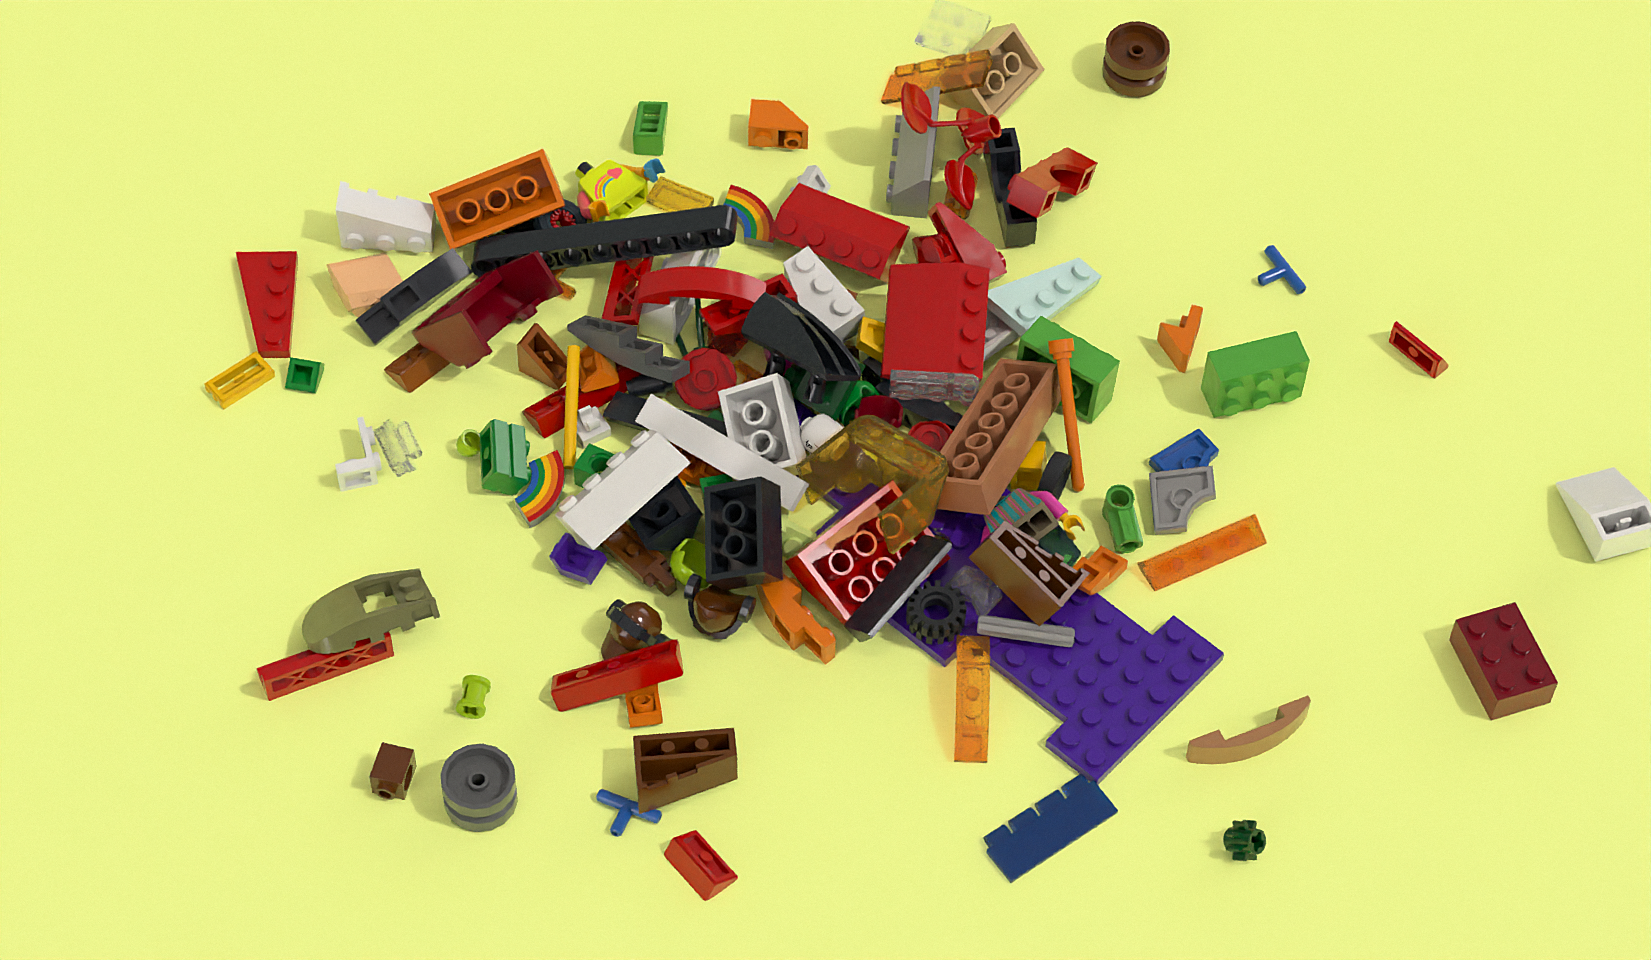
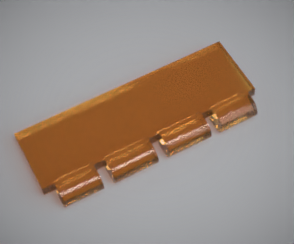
(949, 73)

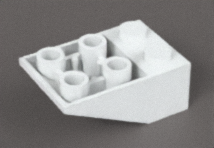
(1608, 512)

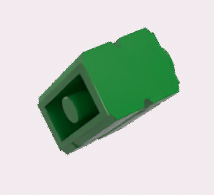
(504, 457)

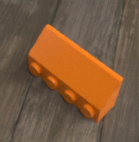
(497, 199)

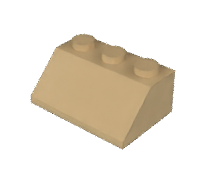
(1010, 73)

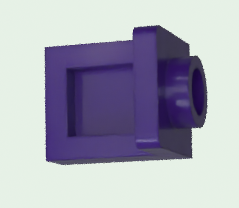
(577, 560)

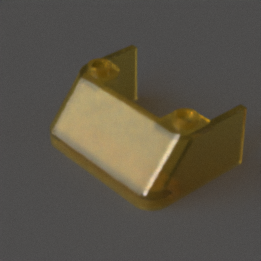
(878, 454)

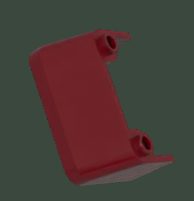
(485, 307)

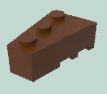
(1027, 573)
(682, 764)

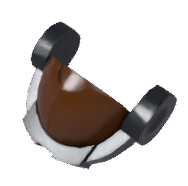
(717, 609)
(631, 628)

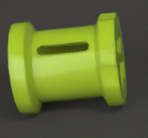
(473, 696)

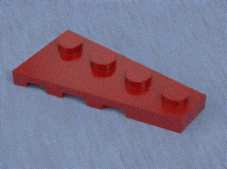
(270, 294)

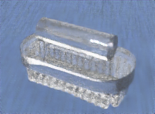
(398, 446)

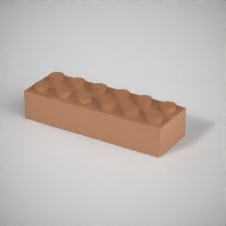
(997, 433)

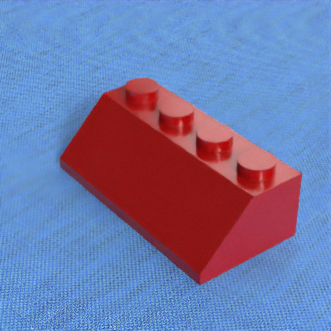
(840, 231)

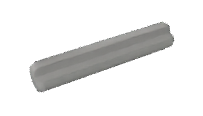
(1025, 631)

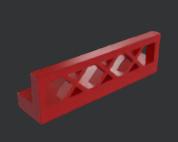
(624, 292)
(313, 668)

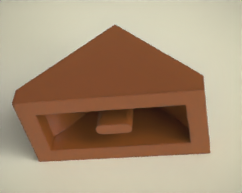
(542, 358)

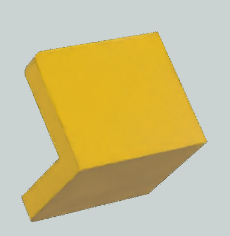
(1031, 468)

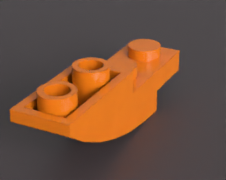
(795, 622)

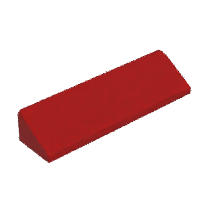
(549, 413)
(617, 675)

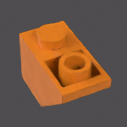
(775, 126)

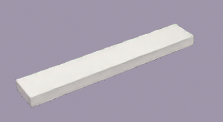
(717, 449)

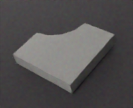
(1177, 495)

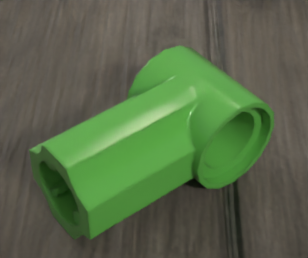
(1122, 520)

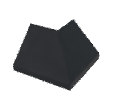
(667, 518)

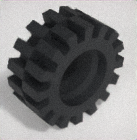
(934, 628)

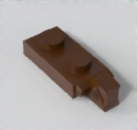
(645, 565)

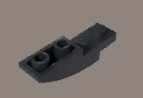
(413, 295)
(914, 409)

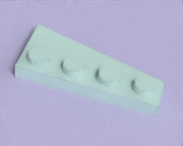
(1041, 294)

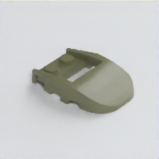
(341, 620)

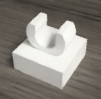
(813, 178)
(591, 426)

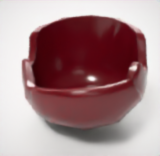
(882, 407)

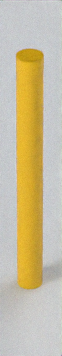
(571, 406)

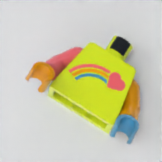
(614, 188)

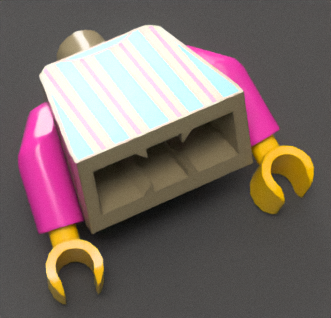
(1032, 513)

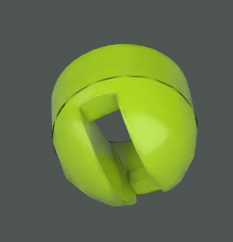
(468, 443)

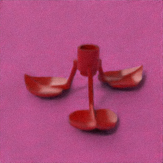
(974, 129)

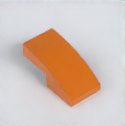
(1103, 569)

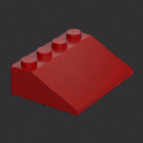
(935, 318)
(851, 556)

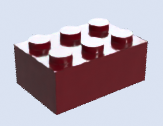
(1503, 661)

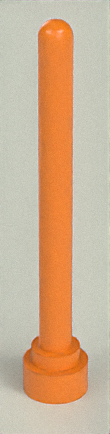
(1061, 352)

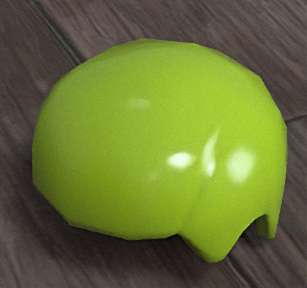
(689, 559)

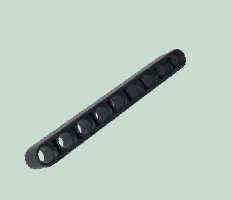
(612, 239)

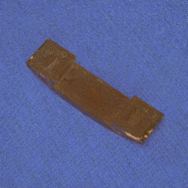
(972, 699)

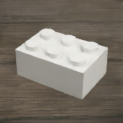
(765, 420)

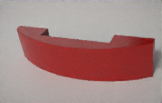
(702, 283)

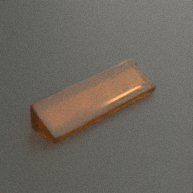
(1202, 552)

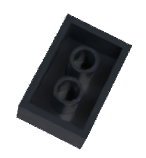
(743, 533)

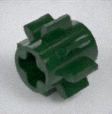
(1244, 840)

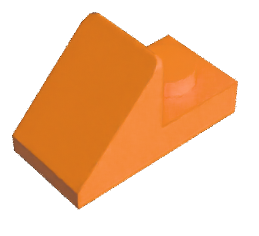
(1180, 340)

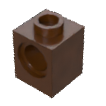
(392, 771)

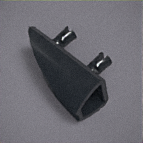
(800, 338)

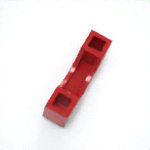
(1038, 185)

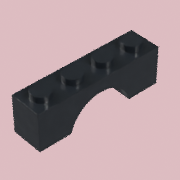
(1002, 163)

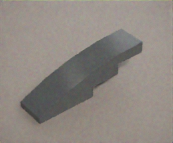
(621, 345)

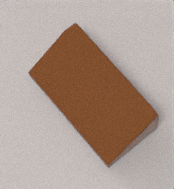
(415, 367)

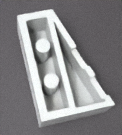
(383, 222)
(823, 294)

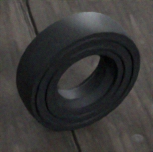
(1056, 474)

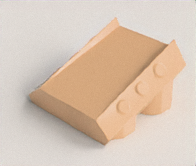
(363, 281)

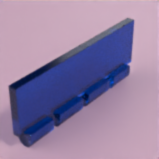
(1056, 827)

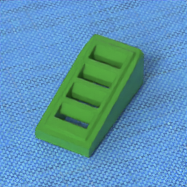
(650, 130)

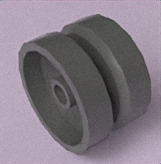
(479, 787)

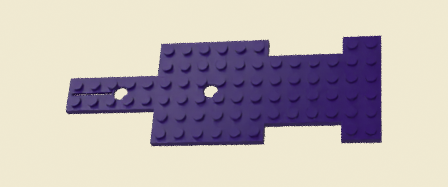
(1103, 688)

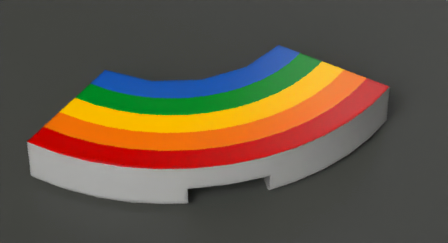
(752, 216)
(544, 490)

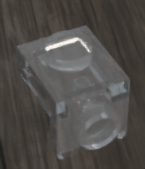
(976, 589)

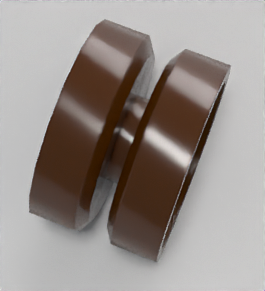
(1136, 59)

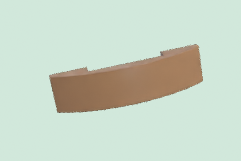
(1214, 749)

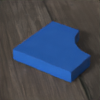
(1188, 452)

